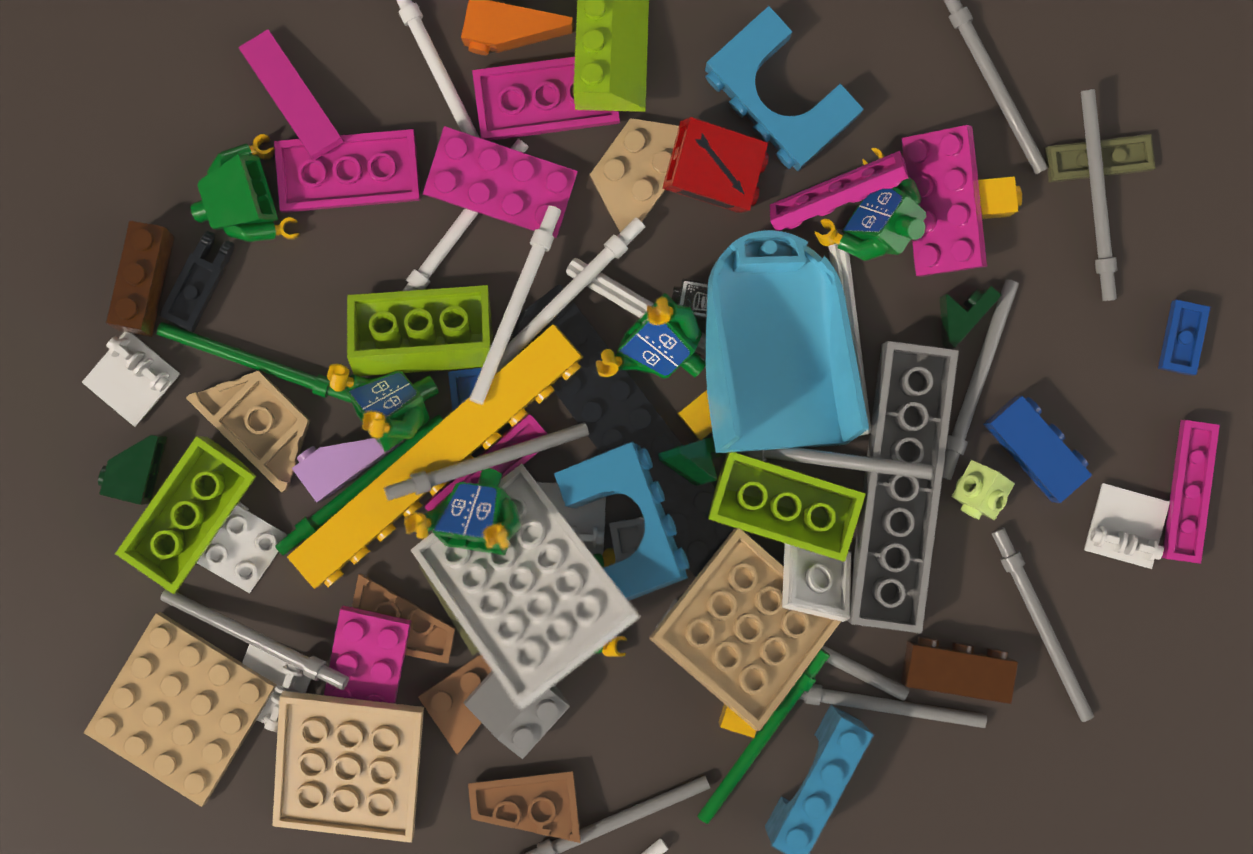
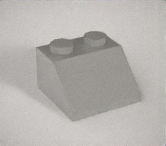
(507, 722)

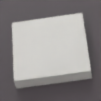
(816, 584)

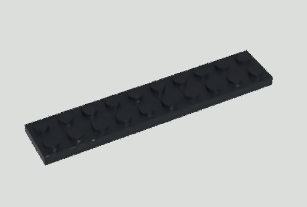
(622, 414)

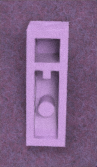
(334, 466)

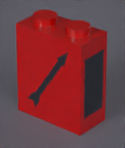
(716, 165)

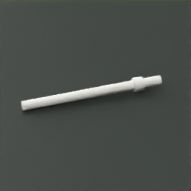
(411, 16)
(541, 242)
(614, 248)
(419, 278)

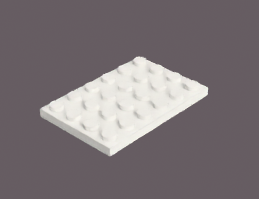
(535, 606)

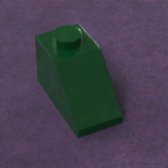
(134, 471)

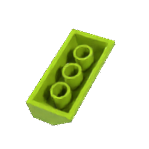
(611, 55)
(418, 330)
(786, 506)
(186, 513)

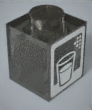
(693, 295)

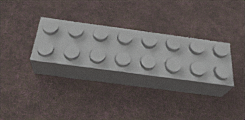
(898, 510)

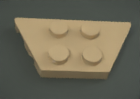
(634, 170)
(257, 422)

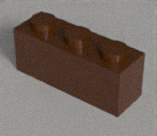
(140, 278)
(959, 670)

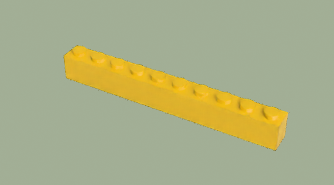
(450, 442)

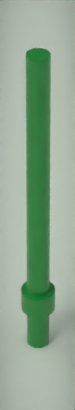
(319, 384)
(308, 526)
(761, 738)

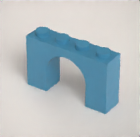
(794, 137)
(627, 472)
(799, 822)

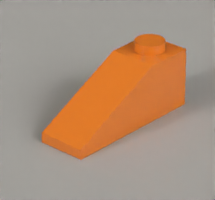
(505, 26)

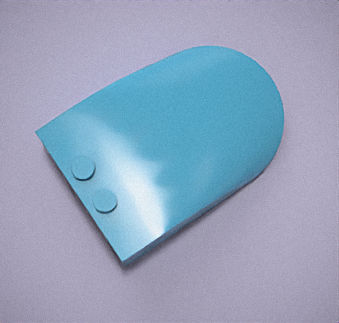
(779, 349)

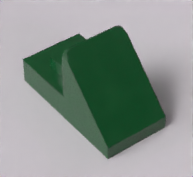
(957, 321)
(693, 461)

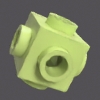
(982, 491)

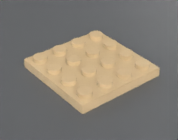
(736, 633)
(180, 709)
(347, 766)

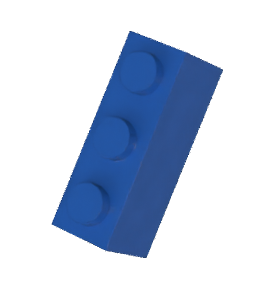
(1038, 448)

